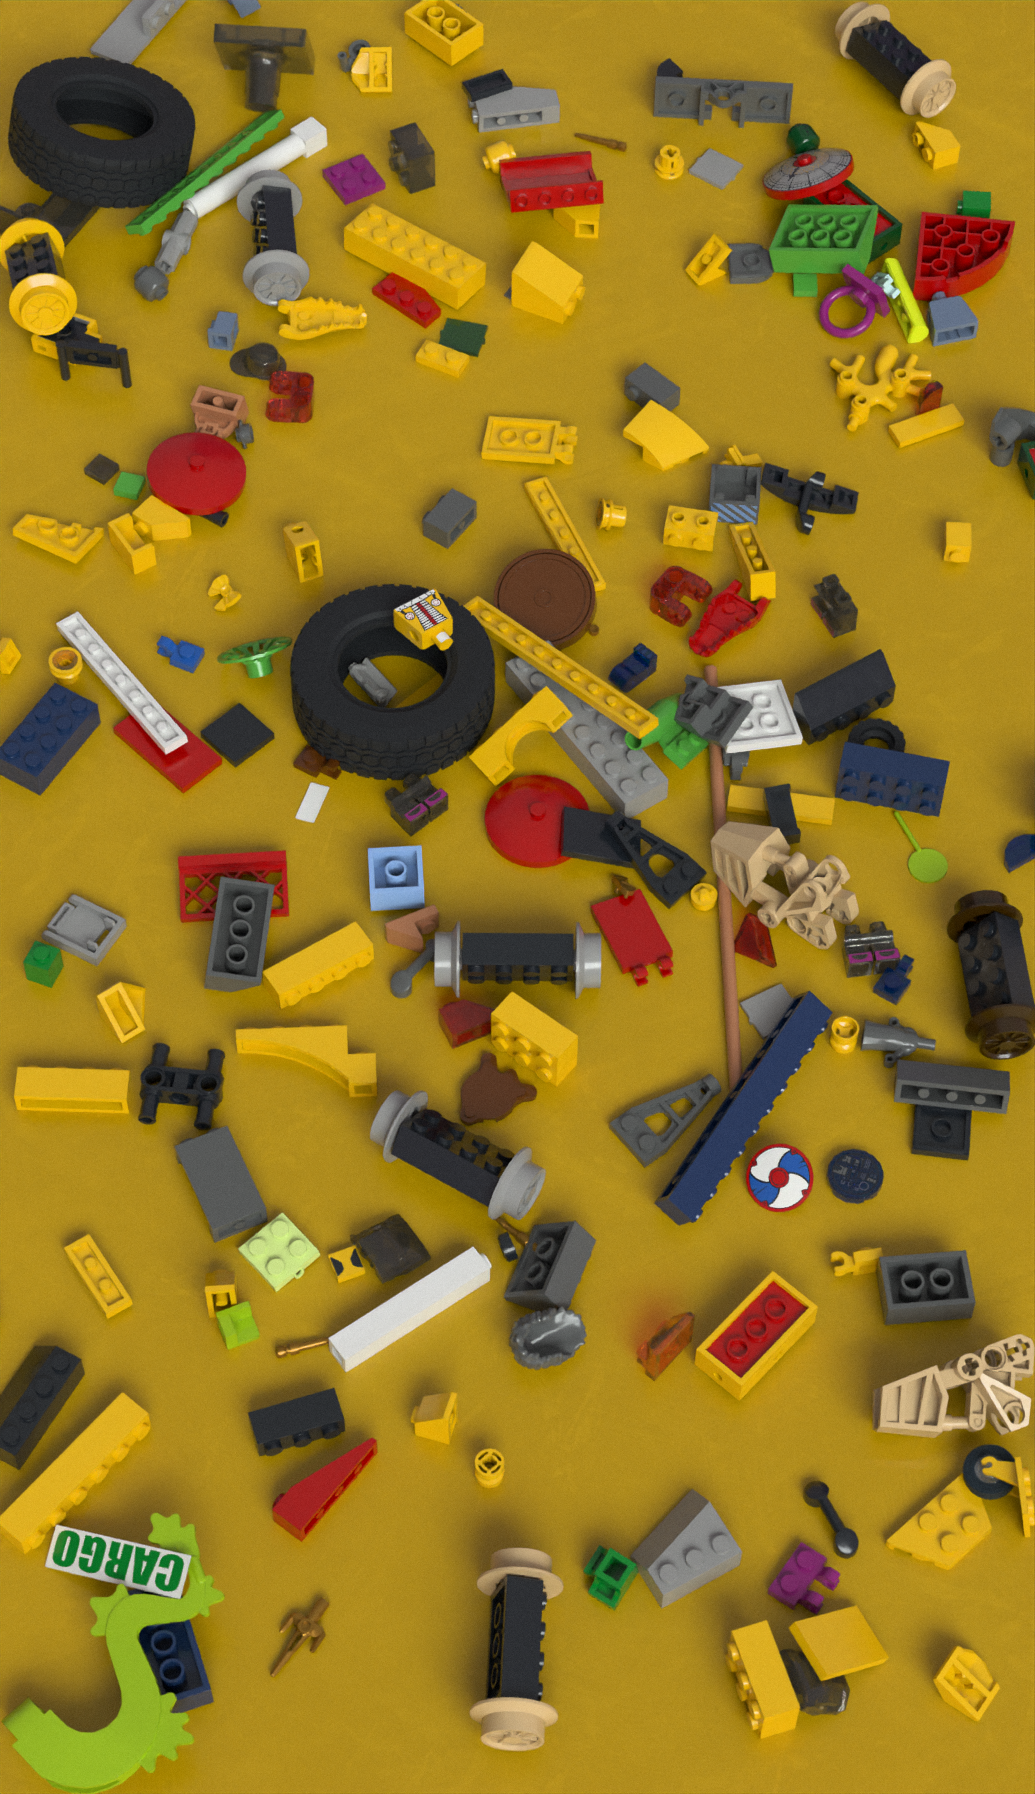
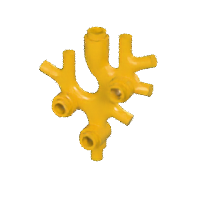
(869, 395)

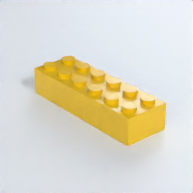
(415, 255)

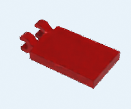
(633, 935)

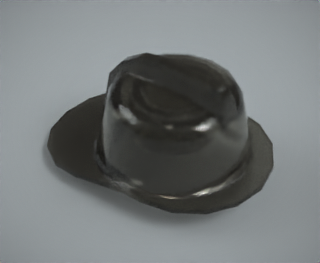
(257, 361)

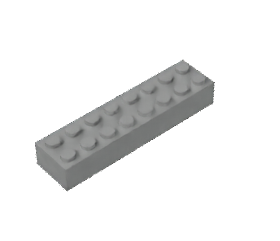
(596, 745)

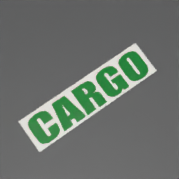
(118, 1561)

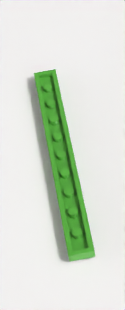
(203, 173)

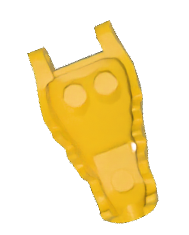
(316, 317)

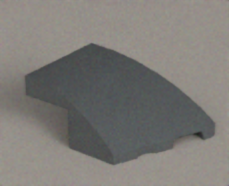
(710, 711)

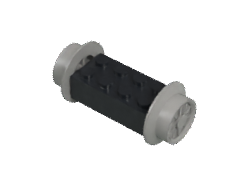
(275, 270)
(517, 958)
(457, 1156)

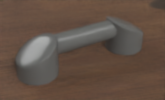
(402, 980)

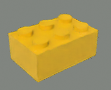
(444, 29)
(534, 1039)
(762, 1680)

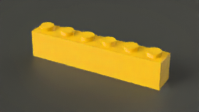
(74, 1473)

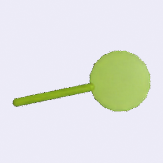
(924, 864)

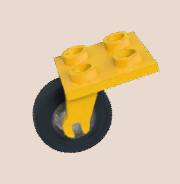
(993, 1473)

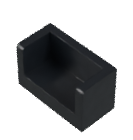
(781, 812)

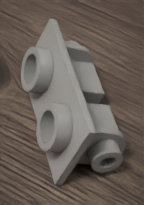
(372, 682)

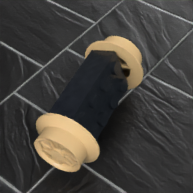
(893, 60)
(519, 1589)

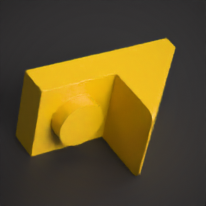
(707, 263)

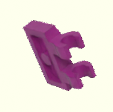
(798, 1575)

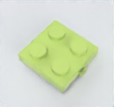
(279, 1252)

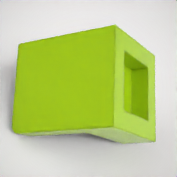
(237, 1325)

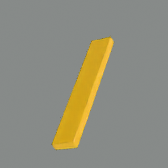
(560, 526)

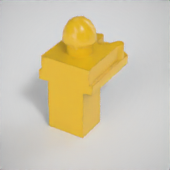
(735, 458)

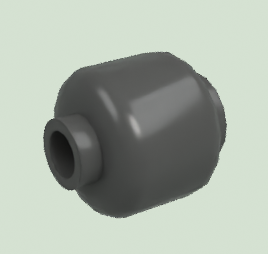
(151, 283)

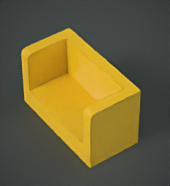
(130, 545)

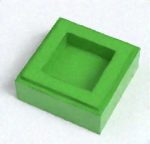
(804, 285)
(129, 485)

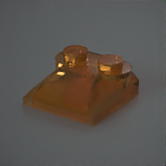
(666, 1344)

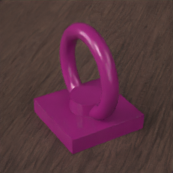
(864, 293)

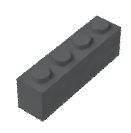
(952, 1086)

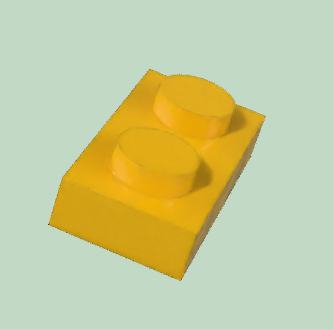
(442, 358)

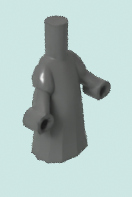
(893, 1038)

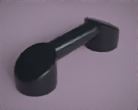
(803, 520)
(846, 1540)

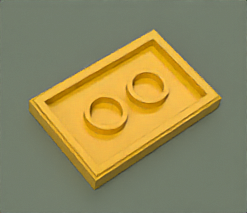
(838, 1643)

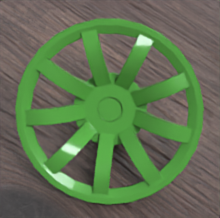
(259, 663)

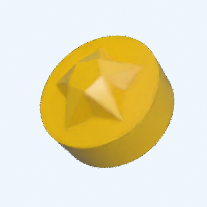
(703, 896)

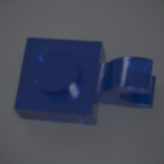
(893, 983)

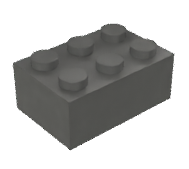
(925, 1287)

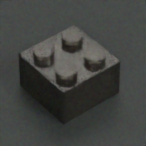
(412, 158)

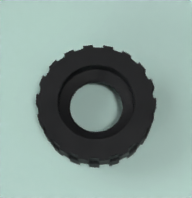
(879, 730)

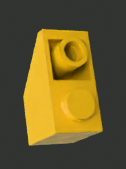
(936, 144)
(579, 220)

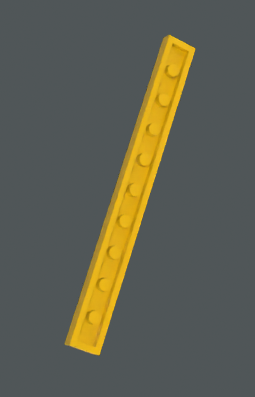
(563, 669)

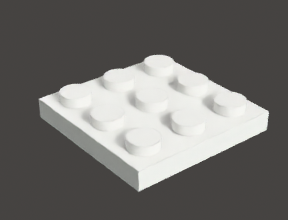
(769, 722)

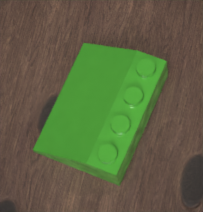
(824, 238)

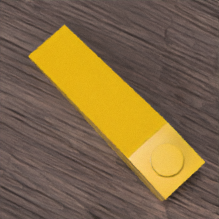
(753, 561)

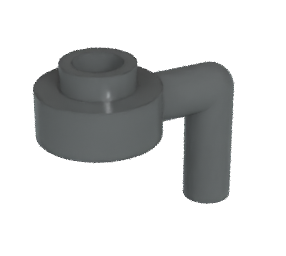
(354, 48)

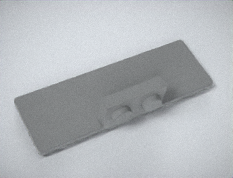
(134, 29)

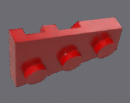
(408, 299)

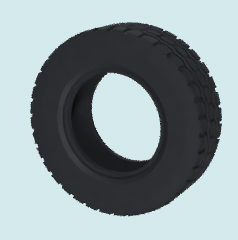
(95, 168)
(382, 739)

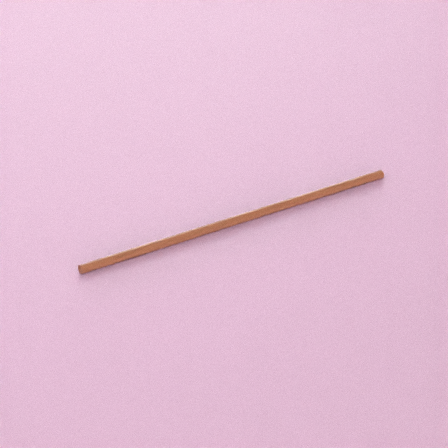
(725, 911)

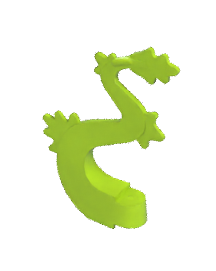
(145, 1721)

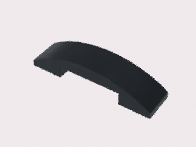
(834, 501)

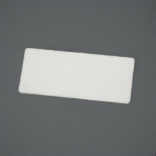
(312, 802)

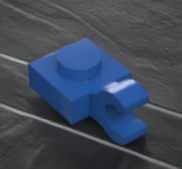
(183, 656)

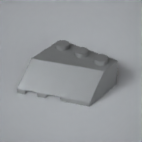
(686, 1550)

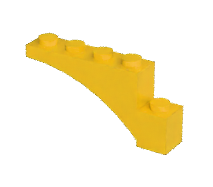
(317, 1047)

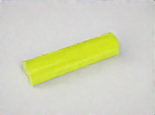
(905, 303)

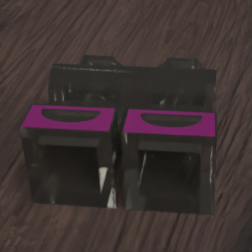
(834, 606)
(417, 804)
(869, 950)

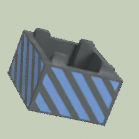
(735, 493)

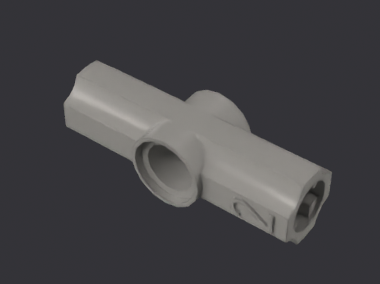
(176, 242)

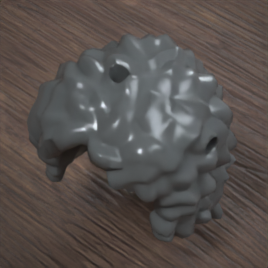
(546, 1337)

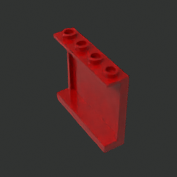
(550, 181)

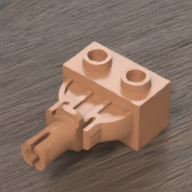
(218, 411)

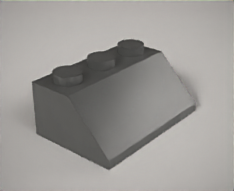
(554, 1269)

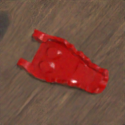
(725, 619)

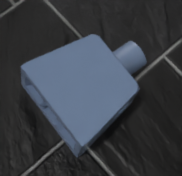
(950, 320)

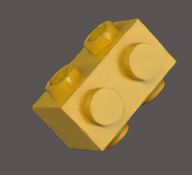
(690, 528)

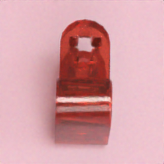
(302, 397)
(670, 589)

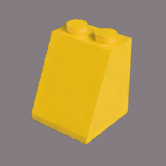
(545, 285)

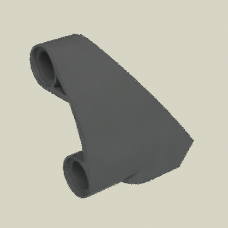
(1006, 428)

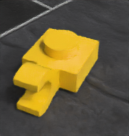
(861, 1262)

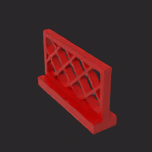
(227, 865)

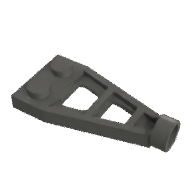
(642, 1140)

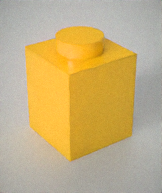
(957, 542)

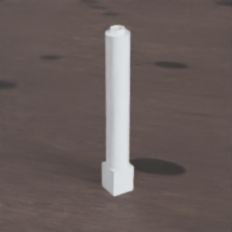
(304, 140)

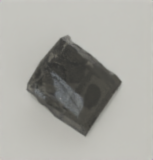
(391, 1248)
(812, 1694)

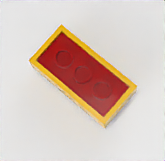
(755, 1335)

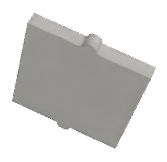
(716, 169)
(766, 1009)

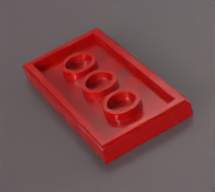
(180, 767)

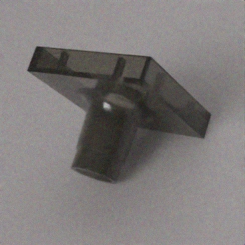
(263, 57)

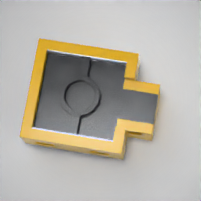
(77, 328)

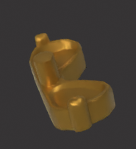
(622, 886)

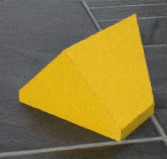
(122, 1009)

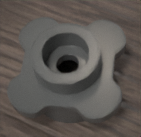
(244, 433)

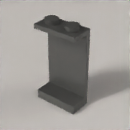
(221, 1183)

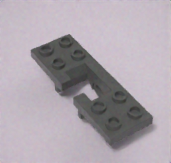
(759, 100)

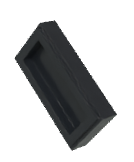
(487, 85)

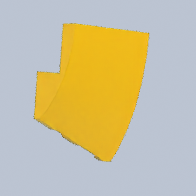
(663, 437)

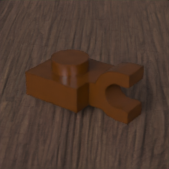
(314, 764)

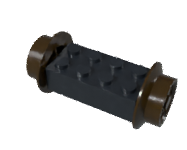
(994, 974)

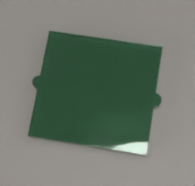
(463, 336)

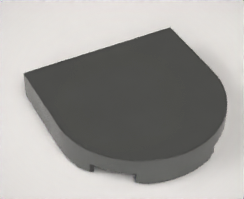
(749, 264)

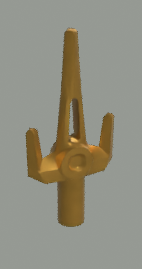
(305, 1628)

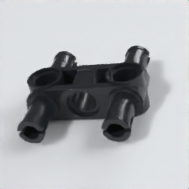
(181, 1086)

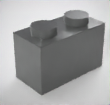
(648, 384)
(449, 518)

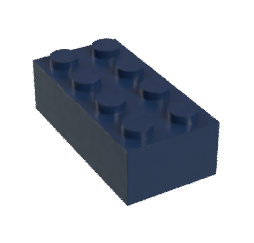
(48, 738)
(892, 779)
(176, 1661)

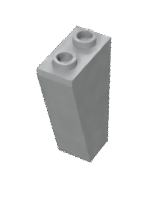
(516, 109)

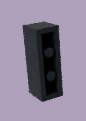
(297, 1422)

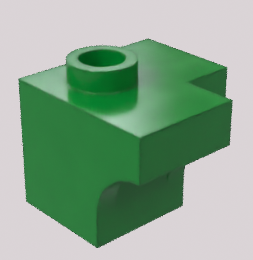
(611, 1576)

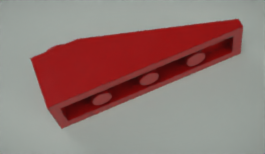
(313, 1497)

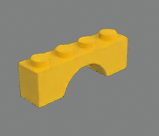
(540, 713)

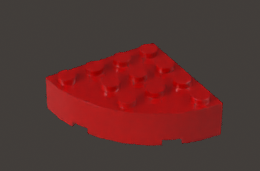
(958, 253)

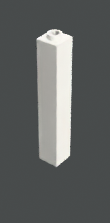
(410, 1309)

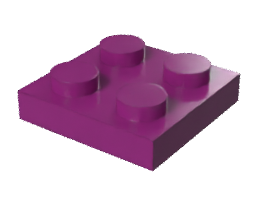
(353, 179)

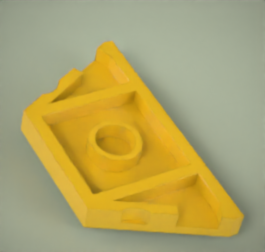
(944, 1527)

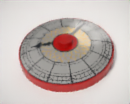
(808, 173)

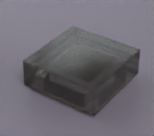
(101, 469)

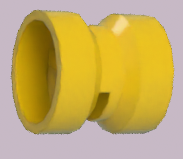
(844, 1034)
(489, 1475)

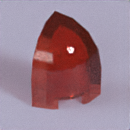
(929, 397)

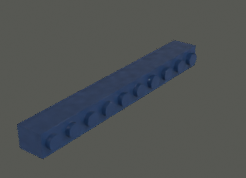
(743, 1109)

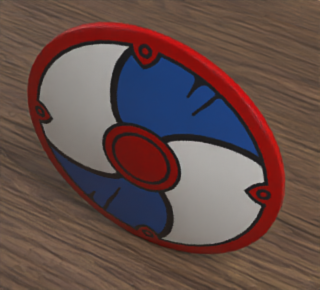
(779, 1177)

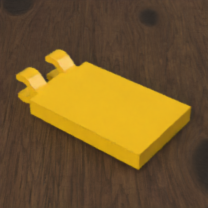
(528, 440)

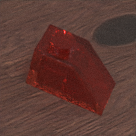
(464, 1022)

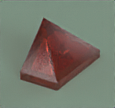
(755, 941)

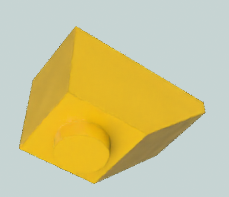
(160, 521)
(220, 1291)
(436, 1417)

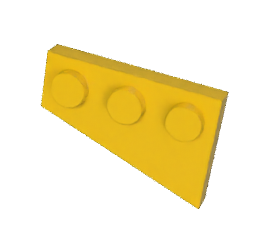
(60, 539)

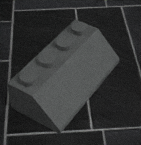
(239, 935)

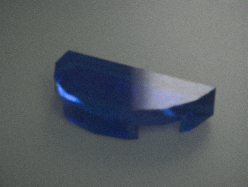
(1019, 851)

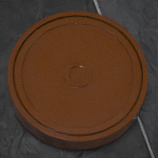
(548, 596)

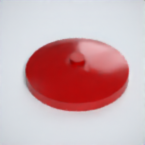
(196, 473)
(527, 819)

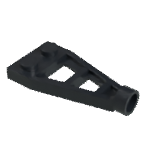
(677, 881)

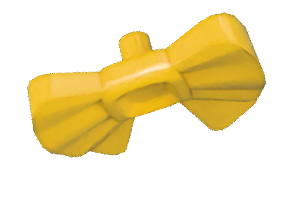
(221, 586)

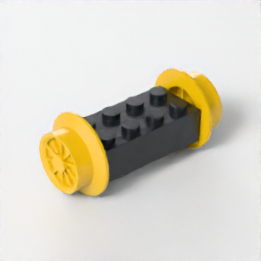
(40, 294)

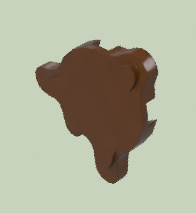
(491, 1093)

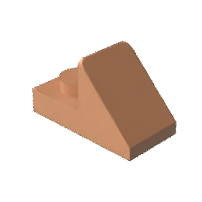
(408, 929)

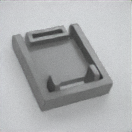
(81, 928)

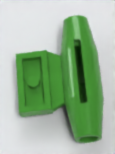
(676, 741)

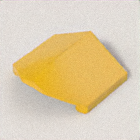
(373, 70)
(966, 1683)

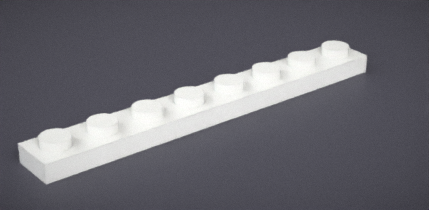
(122, 683)

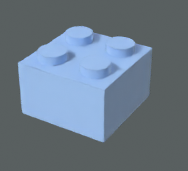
(396, 878)

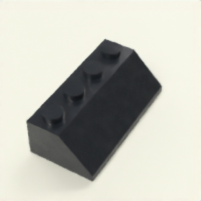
(844, 697)
(35, 1400)

